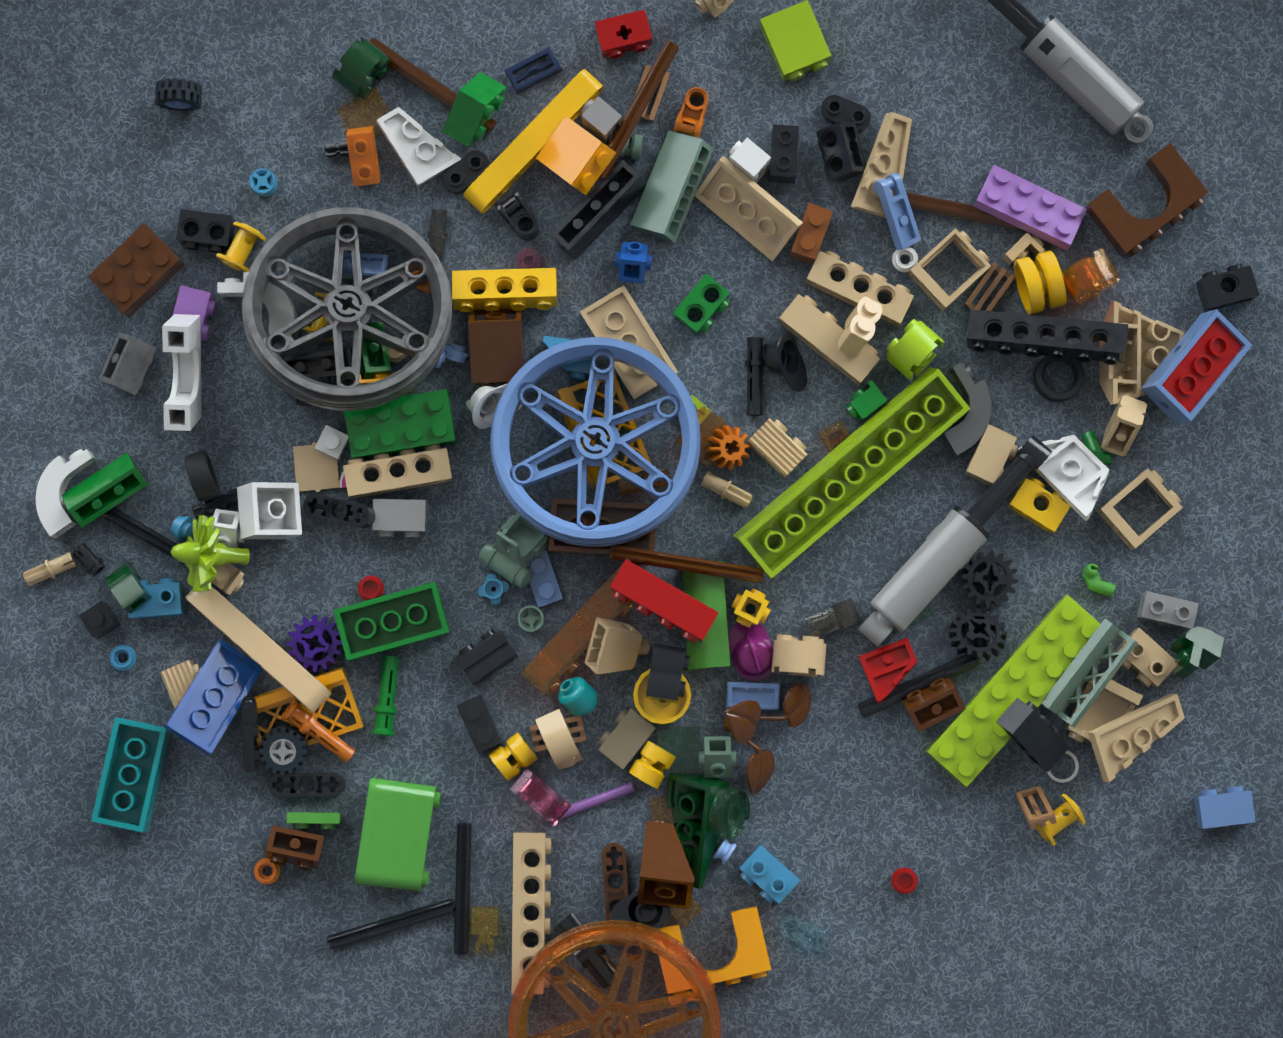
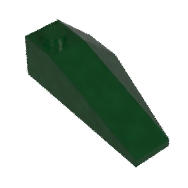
(690, 801)

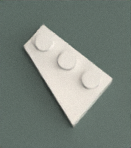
(417, 149)

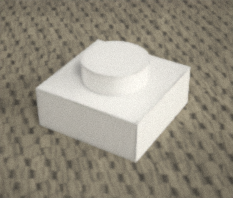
(332, 442)

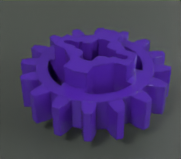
(320, 631)

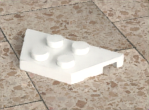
(1074, 473)

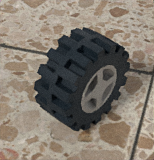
(279, 758)

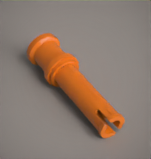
(309, 725)

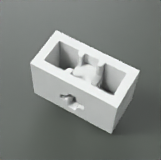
(750, 159)

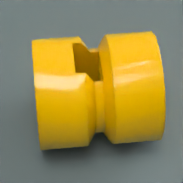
(519, 749)
(652, 764)

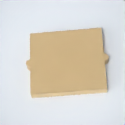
(315, 469)

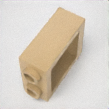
(931, 288)
(1120, 526)

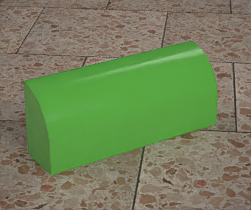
(715, 647)

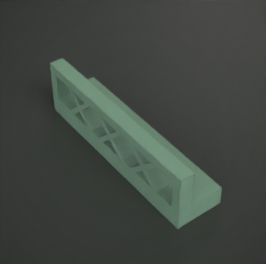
(1081, 669)

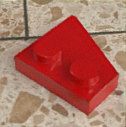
(888, 667)

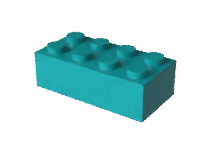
(131, 775)

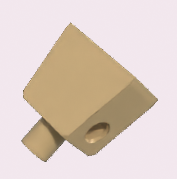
(614, 646)

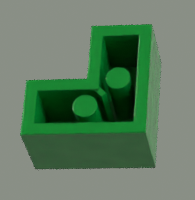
(473, 107)

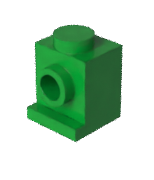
(865, 402)

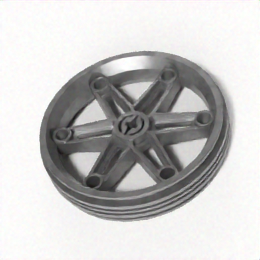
(340, 222)

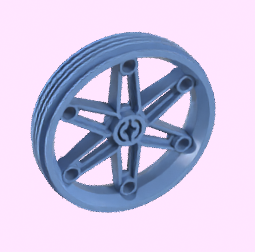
(594, 427)

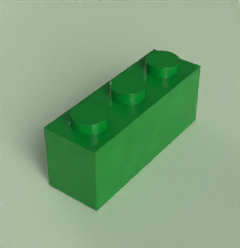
(104, 490)

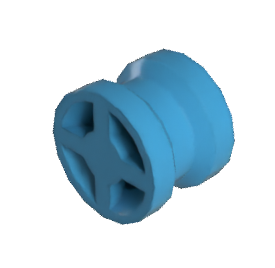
(260, 179)

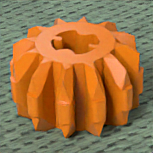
(737, 445)

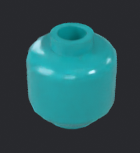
(577, 696)

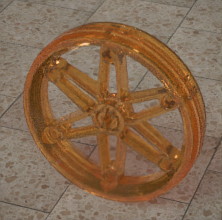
(629, 934)

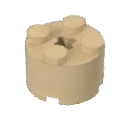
(799, 657)

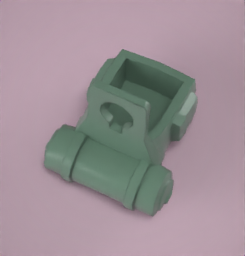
(514, 550)

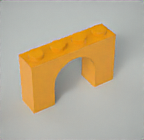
(750, 956)

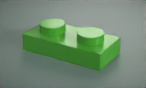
(303, 819)

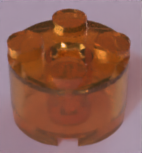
(1090, 276)

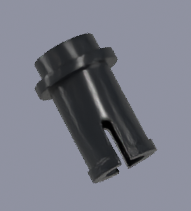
(92, 563)

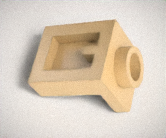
(1019, 250)
(228, 578)

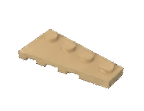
(885, 159)

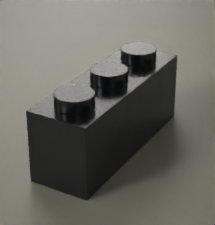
(318, 363)
(1033, 733)

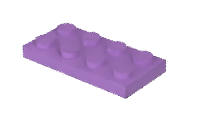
(1030, 207)

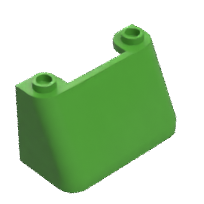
(396, 834)

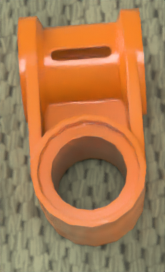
(691, 118)

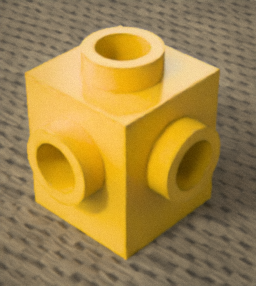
(755, 598)

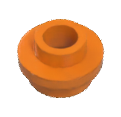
(259, 875)

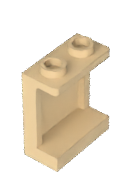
(1110, 704)

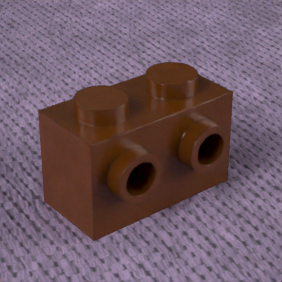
(933, 704)
(294, 848)

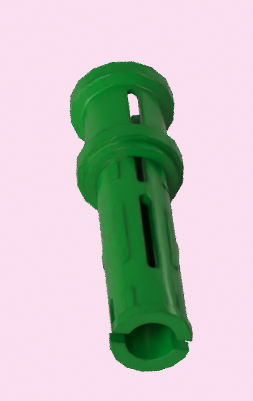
(385, 709)

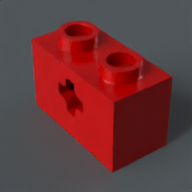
(633, 24)

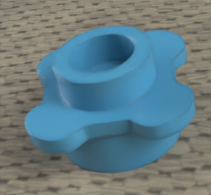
(492, 581)

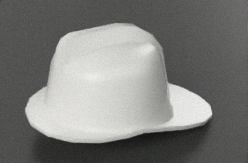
(484, 403)

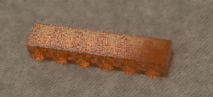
(573, 640)

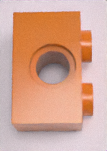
(363, 156)

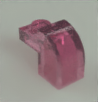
(540, 797)

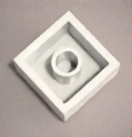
(269, 510)

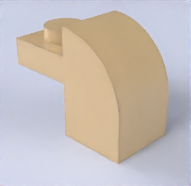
(558, 739)

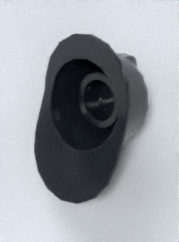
(785, 360)
(647, 914)

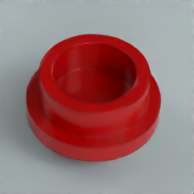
(370, 588)
(904, 880)

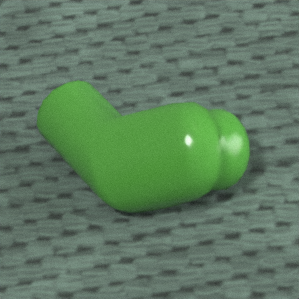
(1094, 582)

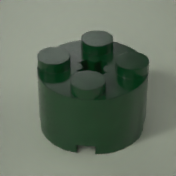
(361, 67)

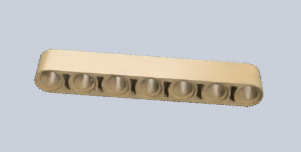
(260, 648)

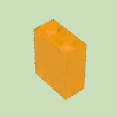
(575, 155)

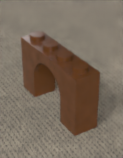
(1128, 232)

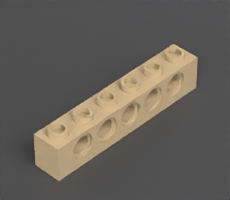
(522, 844)

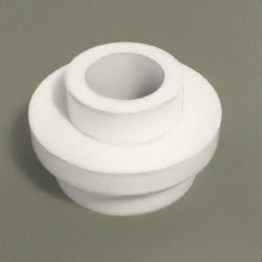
(911, 253)

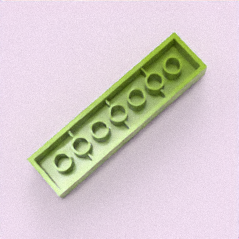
(1026, 674)

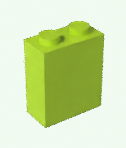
(795, 41)

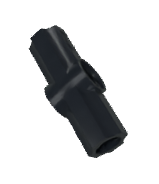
(591, 957)

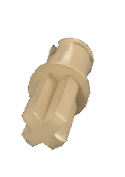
(726, 490)
(49, 569)

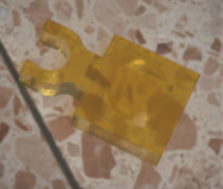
(485, 923)

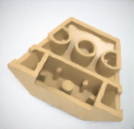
(1146, 349)

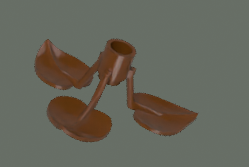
(742, 721)

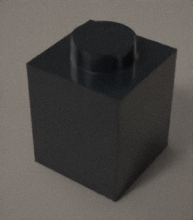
(99, 620)

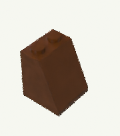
(495, 345)
(664, 868)

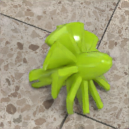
(205, 553)

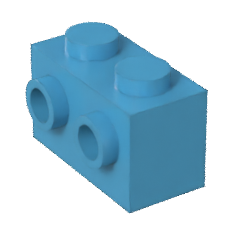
(165, 601)
(768, 874)

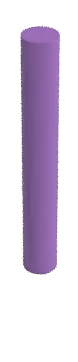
(599, 799)

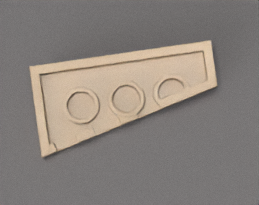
(1132, 734)

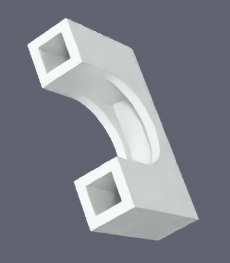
(183, 338)

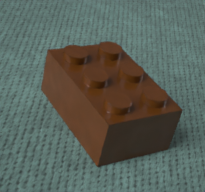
(136, 270)

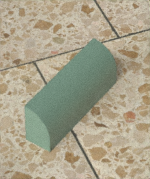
(672, 186)

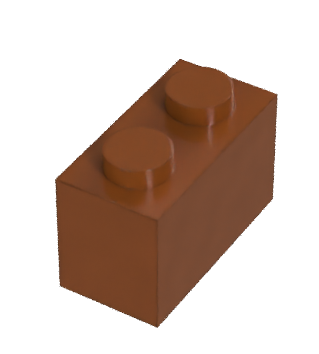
(811, 234)

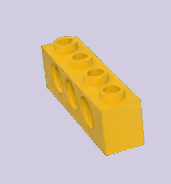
(493, 281)

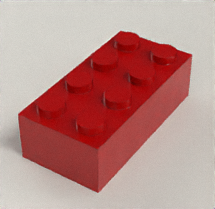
(664, 601)

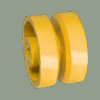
(1040, 282)
(659, 711)

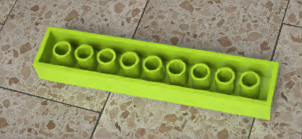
(851, 472)

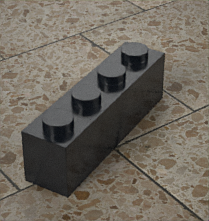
(598, 210)

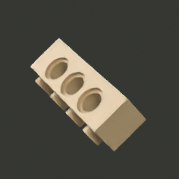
(844, 290)
(386, 483)

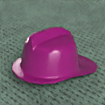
(751, 651)

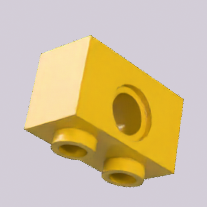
(1023, 504)

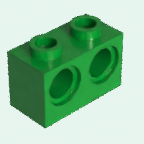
(696, 302)

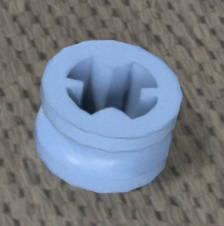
(724, 851)

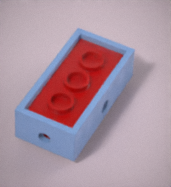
(1196, 367)

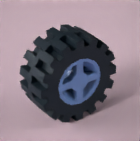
(178, 94)

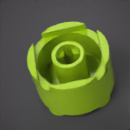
(914, 349)

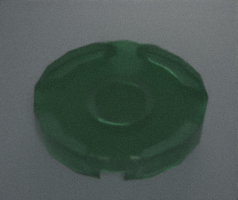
(728, 813)

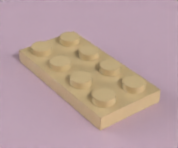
(748, 208)
(620, 318)

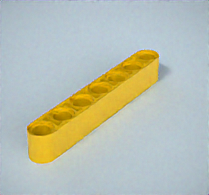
(524, 149)

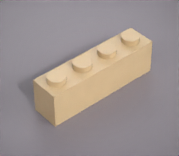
(822, 335)

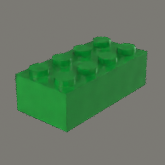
(402, 425)
(392, 621)

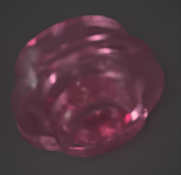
(528, 252)

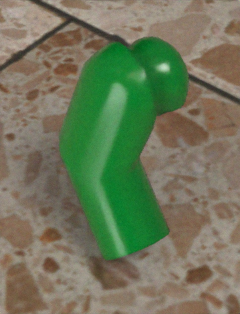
(1093, 445)

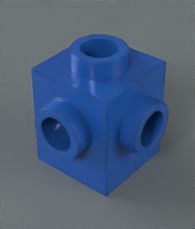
(633, 262)

